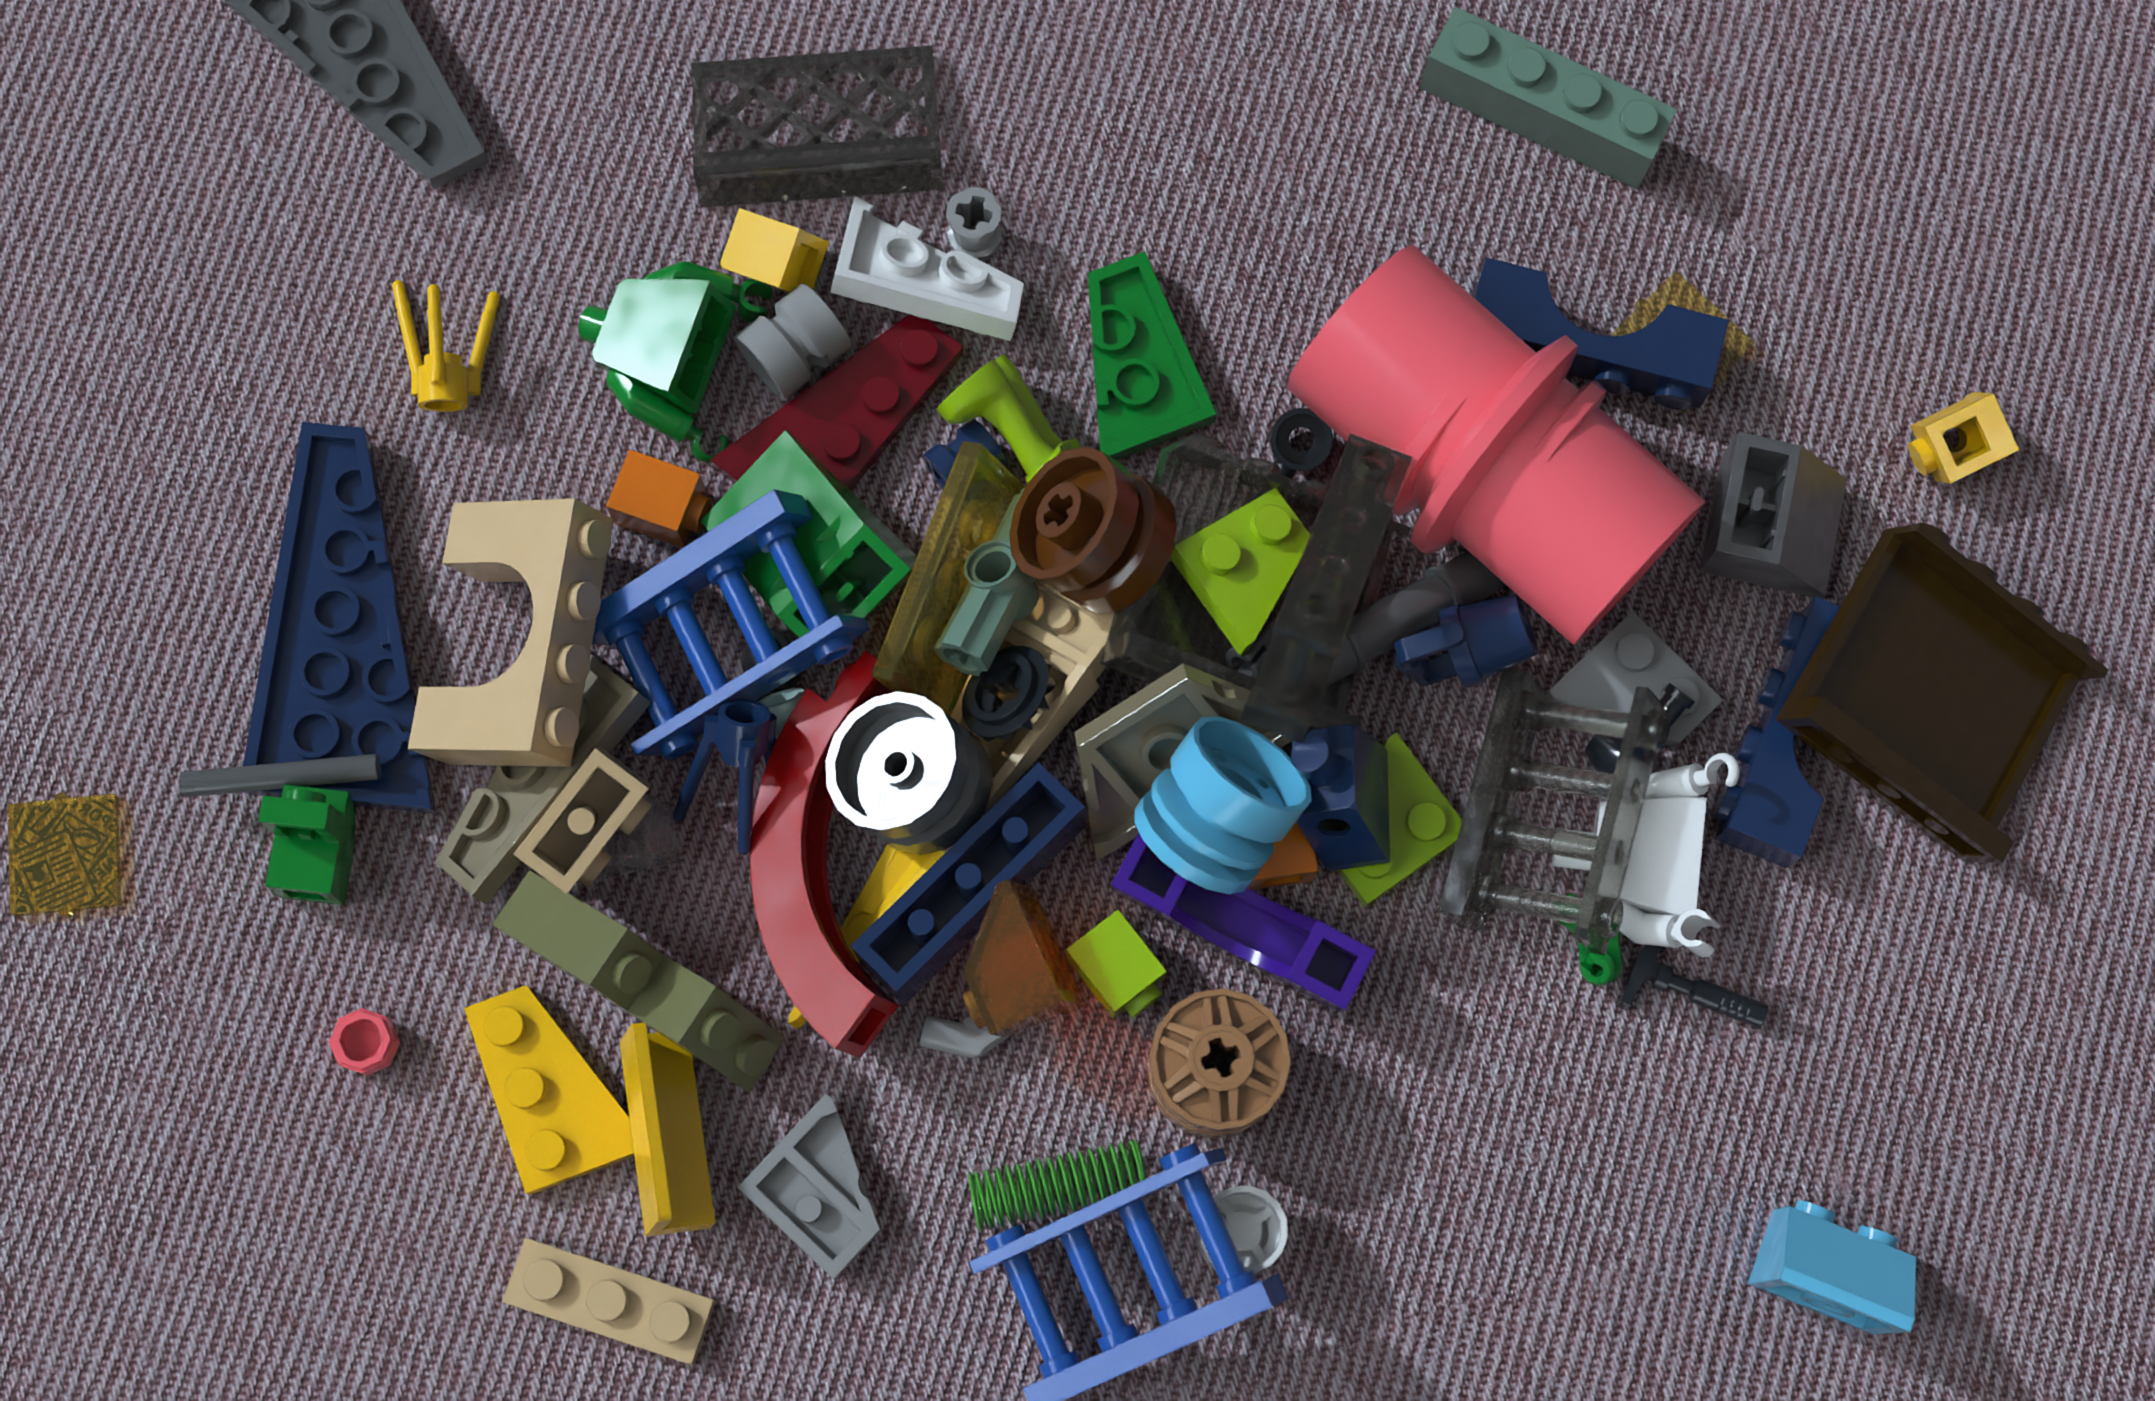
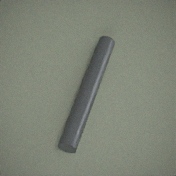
(277, 774)

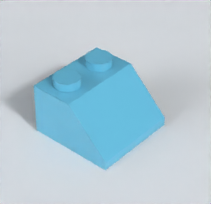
(1836, 1270)

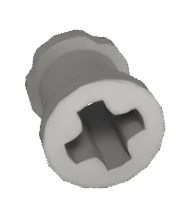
(962, 210)

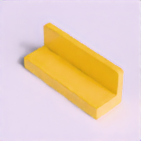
(666, 1134)

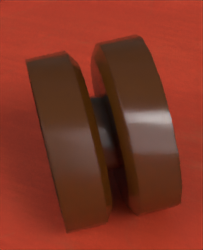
(1093, 530)

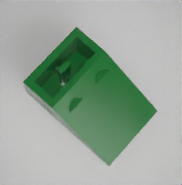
(844, 546)

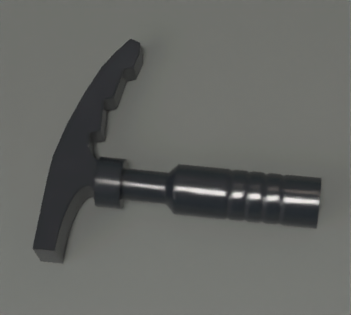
(1698, 991)

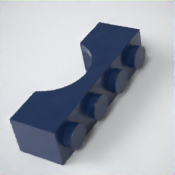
(1667, 359)
(1772, 802)

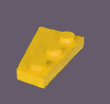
(546, 1093)

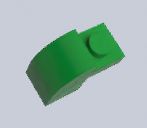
(310, 843)

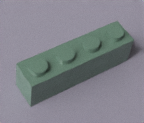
(1546, 97)

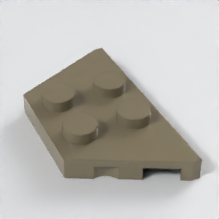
(1135, 743)

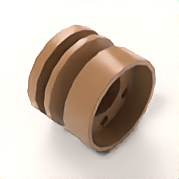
(1199, 1098)

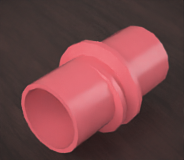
(1496, 442)

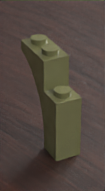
(639, 980)

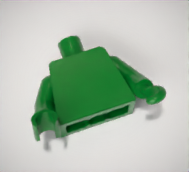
(665, 342)

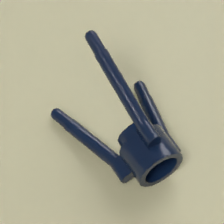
(742, 735)

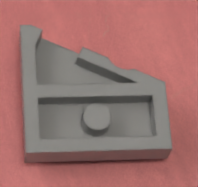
(1633, 658)
(816, 1190)

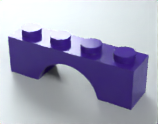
(1250, 928)

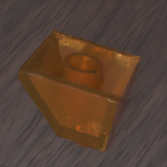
(1018, 966)

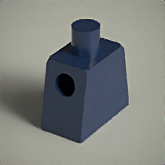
(1348, 786)

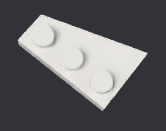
(910, 276)

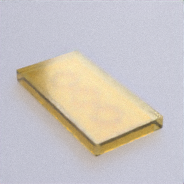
(964, 518)

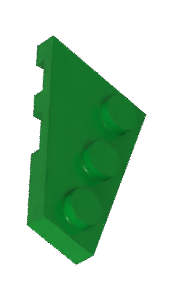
(1140, 362)

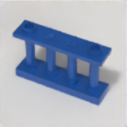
(669, 593)
(1179, 1317)

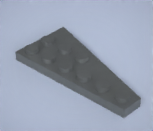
(378, 72)

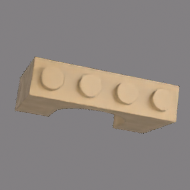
(536, 704)

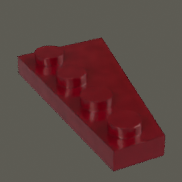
(856, 406)

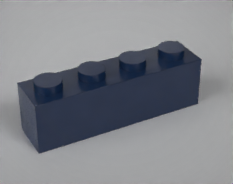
(952, 897)

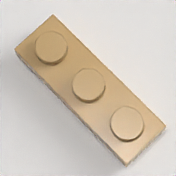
(609, 1301)

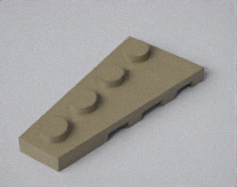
(518, 796)

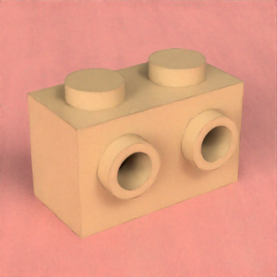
(582, 819)

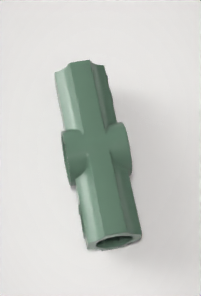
(989, 604)

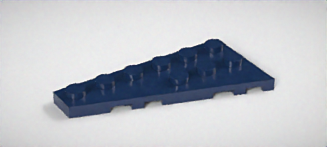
(335, 635)

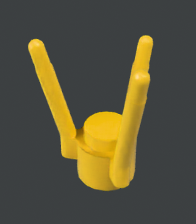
(442, 380)

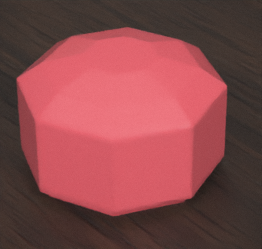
(364, 1041)

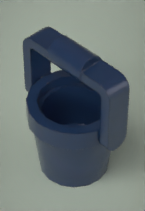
(1479, 639)

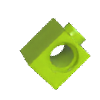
(1117, 966)

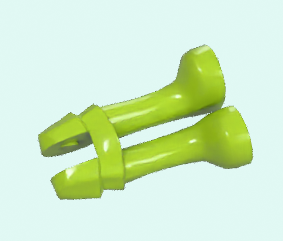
(1007, 403)

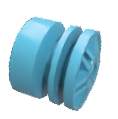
(1222, 805)

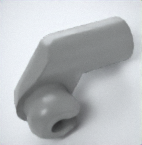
(958, 1037)

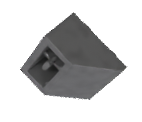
(1774, 516)

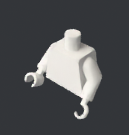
(1666, 858)

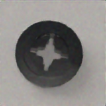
(1010, 671)

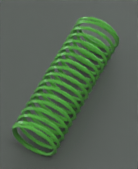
(978, 1195)

